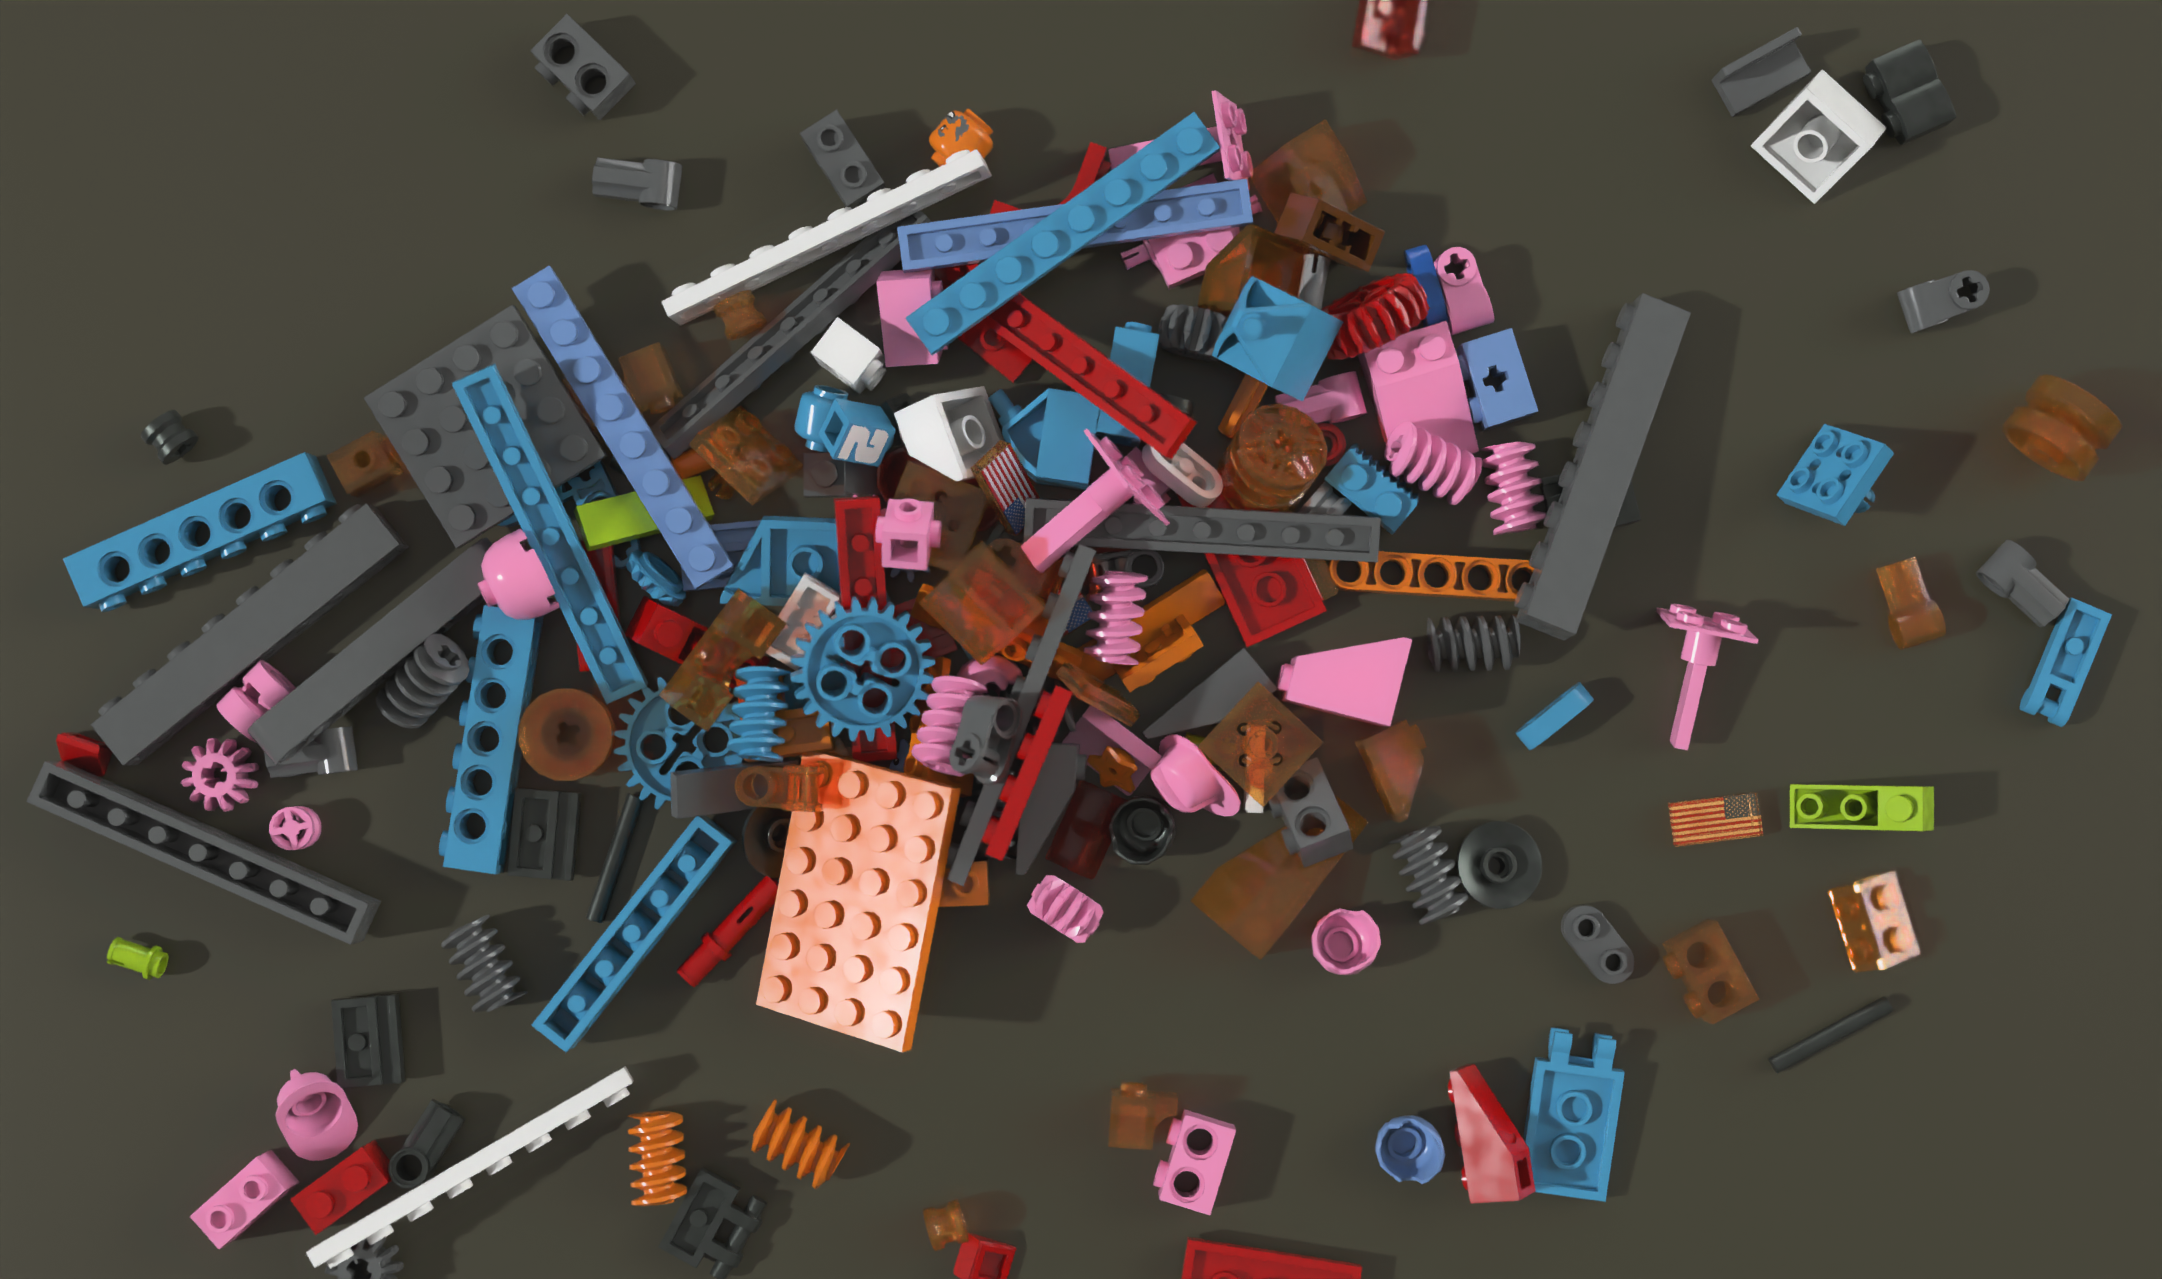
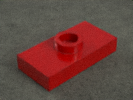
(996, 351)

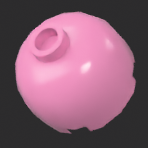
(516, 579)

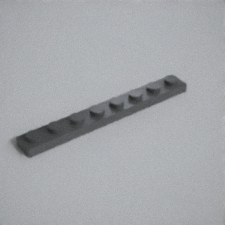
(782, 337)
(1224, 531)
(1025, 692)

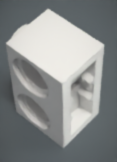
(850, 357)

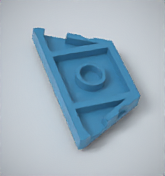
(781, 555)

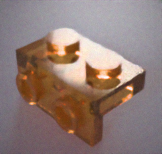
(1874, 922)

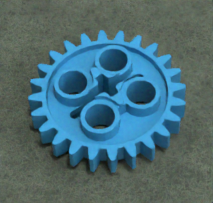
(879, 633)
(653, 718)

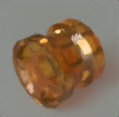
(739, 315)
(946, 1225)

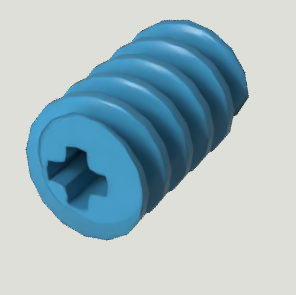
(758, 713)

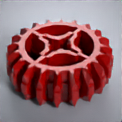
(1376, 314)

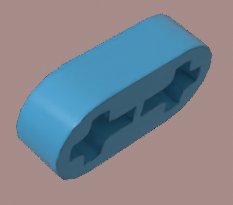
(1554, 716)

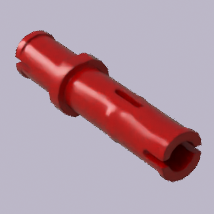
(729, 932)

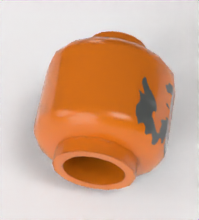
(958, 133)

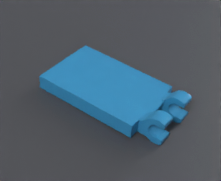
(1573, 1117)

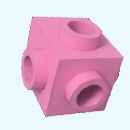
(908, 534)

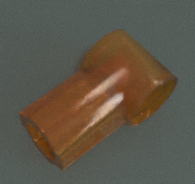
(1913, 615)

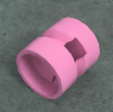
(261, 691)

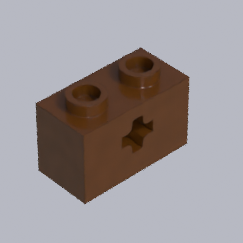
(1329, 232)

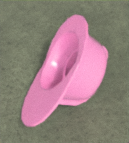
(1190, 781)
(315, 1116)

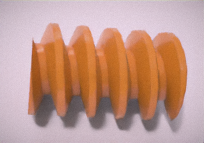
(797, 1145)
(658, 1157)

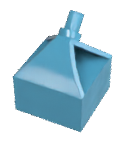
(1276, 338)
(1051, 436)

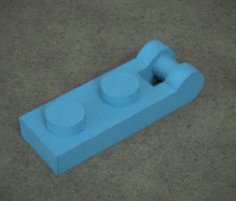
(2066, 661)

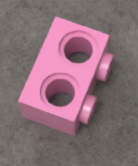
(1205, 1163)
(244, 1199)

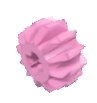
(207, 787)
(1065, 908)

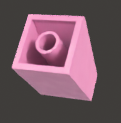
(1348, 681)

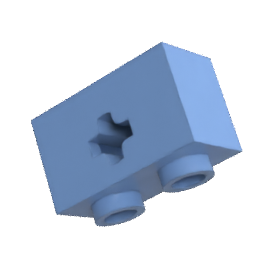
(1502, 358)

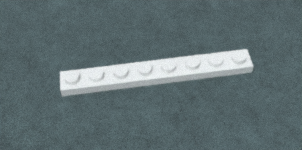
(840, 230)
(457, 1178)

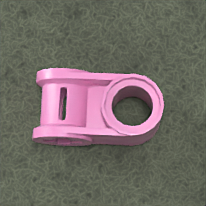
(1464, 297)

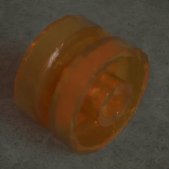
(2062, 427)

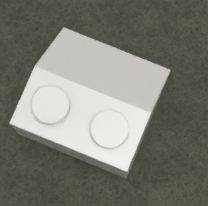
(1818, 136)
(950, 430)

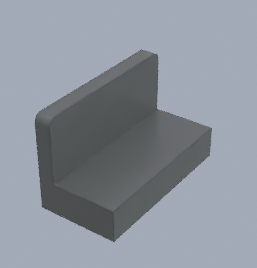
(1761, 73)

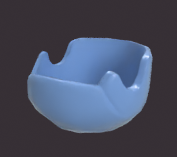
(1410, 1149)

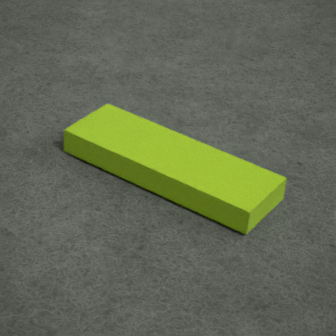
(626, 518)

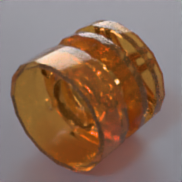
(1272, 459)
(541, 729)

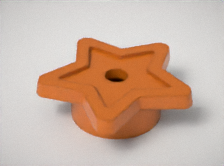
(1114, 768)

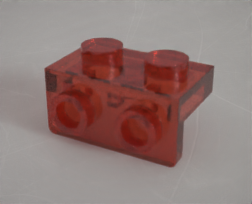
(1390, 27)

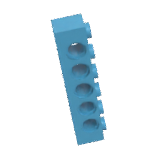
(94, 567)
(503, 763)
(634, 933)

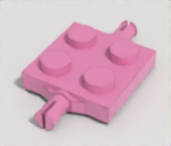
(1186, 255)

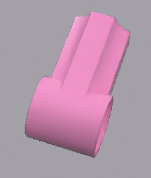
(1332, 400)

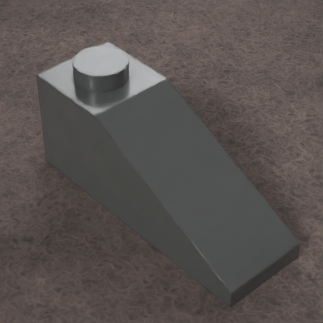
(1212, 697)
(1048, 800)

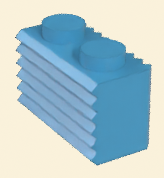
(1373, 488)

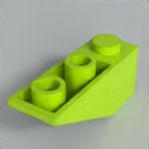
(1862, 807)

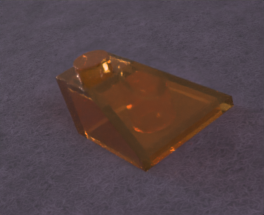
(1309, 166)
(1250, 254)
(1394, 765)

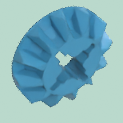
(656, 577)

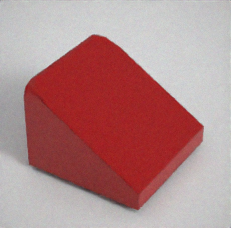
(84, 752)
(983, 1259)

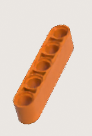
(1456, 572)

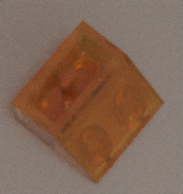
(982, 603)

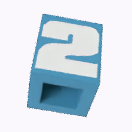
(857, 432)

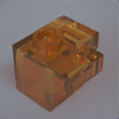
(1137, 1114)

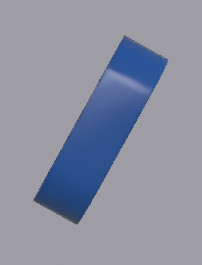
(1421, 265)

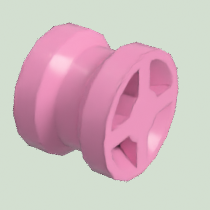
(285, 829)

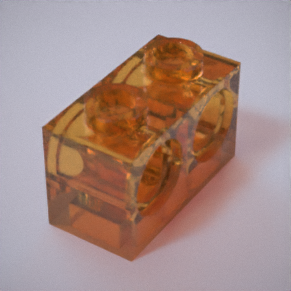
(1718, 965)

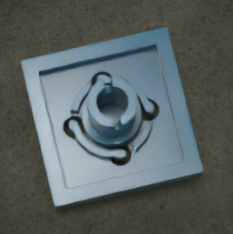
(1841, 481)

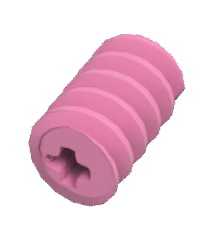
(1432, 461)
(1513, 486)
(1116, 616)
(943, 721)

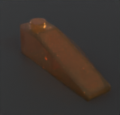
(1266, 887)

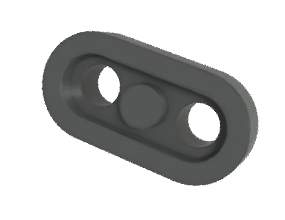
(1597, 945)

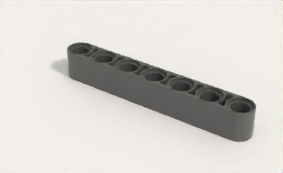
(371, 657)

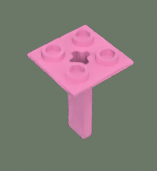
(1227, 134)
(1092, 506)
(1700, 650)

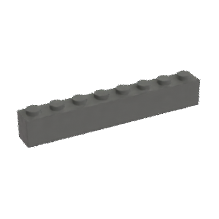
(1601, 467)
(252, 632)
(204, 851)

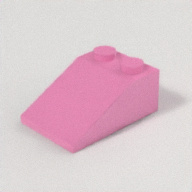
(1422, 384)

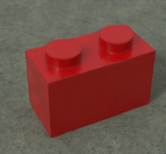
(343, 1187)

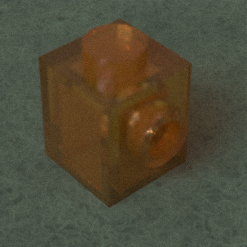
(365, 463)

